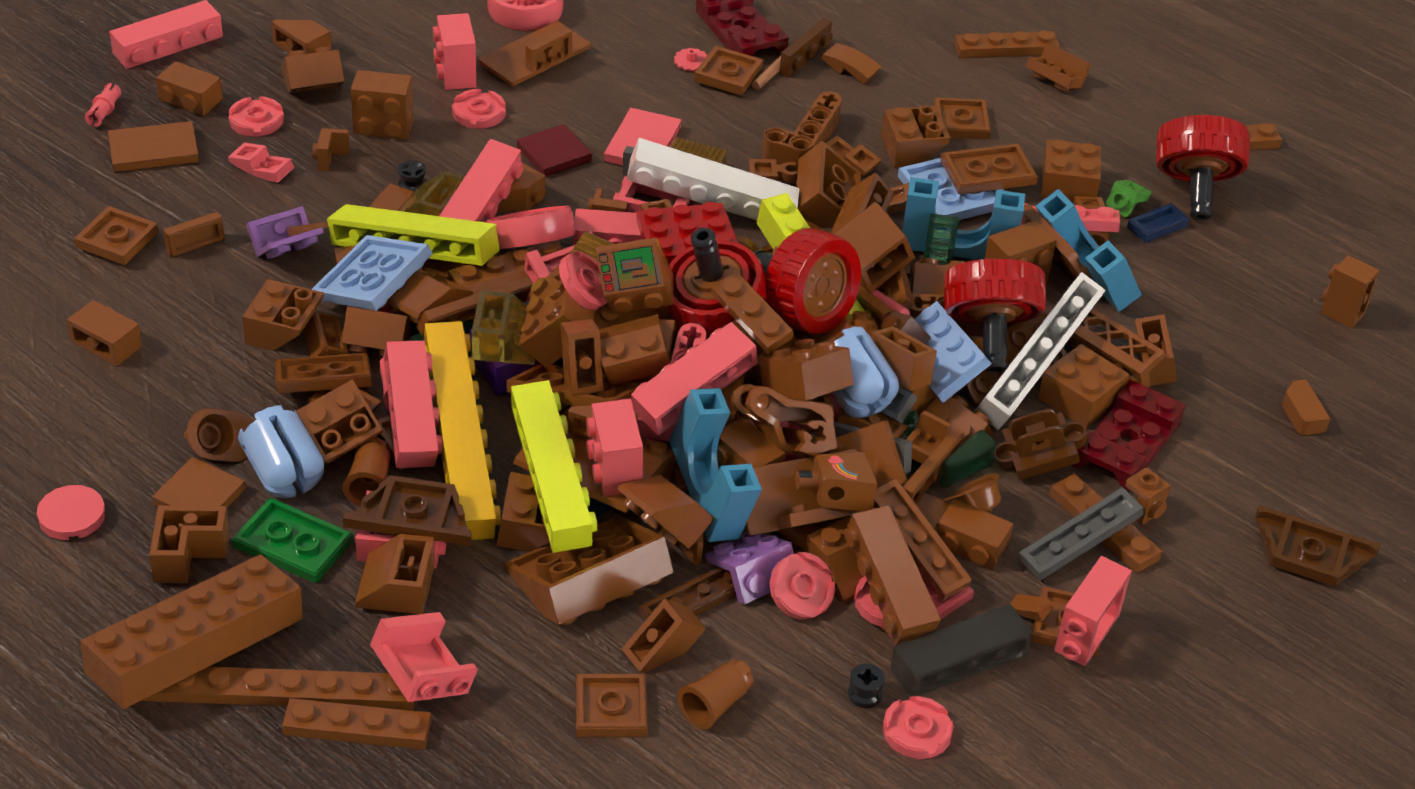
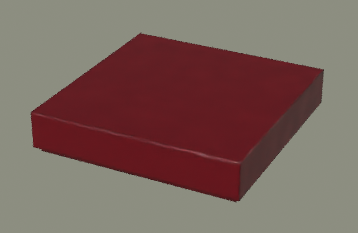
(554, 150)

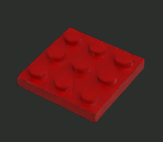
(676, 225)

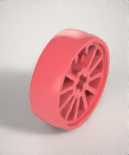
(525, 14)
(534, 226)

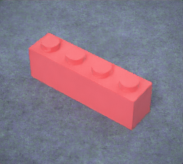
(166, 34)
(486, 183)
(608, 225)
(706, 366)
(411, 404)

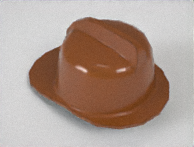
(215, 434)
(980, 493)

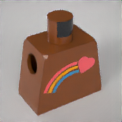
(840, 481)

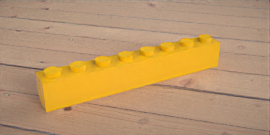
(459, 426)

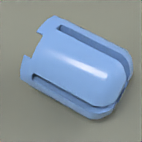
(872, 376)
(282, 452)

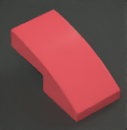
(257, 162)

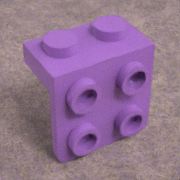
(271, 236)
(750, 562)

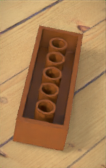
(191, 630)

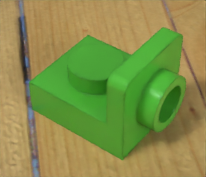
(1125, 196)

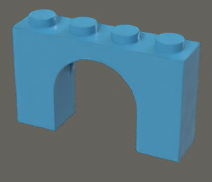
(969, 244)
(1105, 262)
(723, 492)

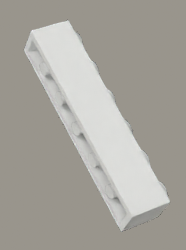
(703, 179)
(1040, 350)

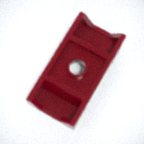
(741, 26)
(1138, 415)

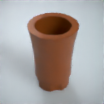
(367, 470)
(714, 693)

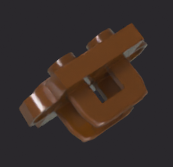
(1040, 443)

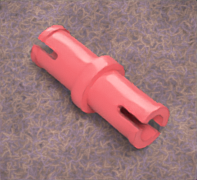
(103, 104)

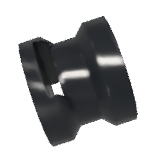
(411, 174)
(866, 685)

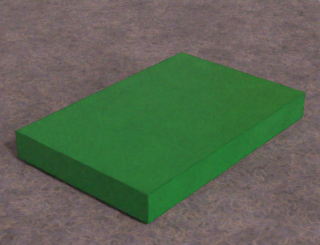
(293, 540)

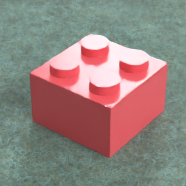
(455, 51)
(614, 445)

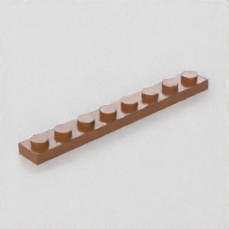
(276, 686)

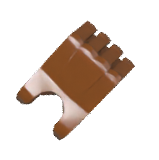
(769, 408)

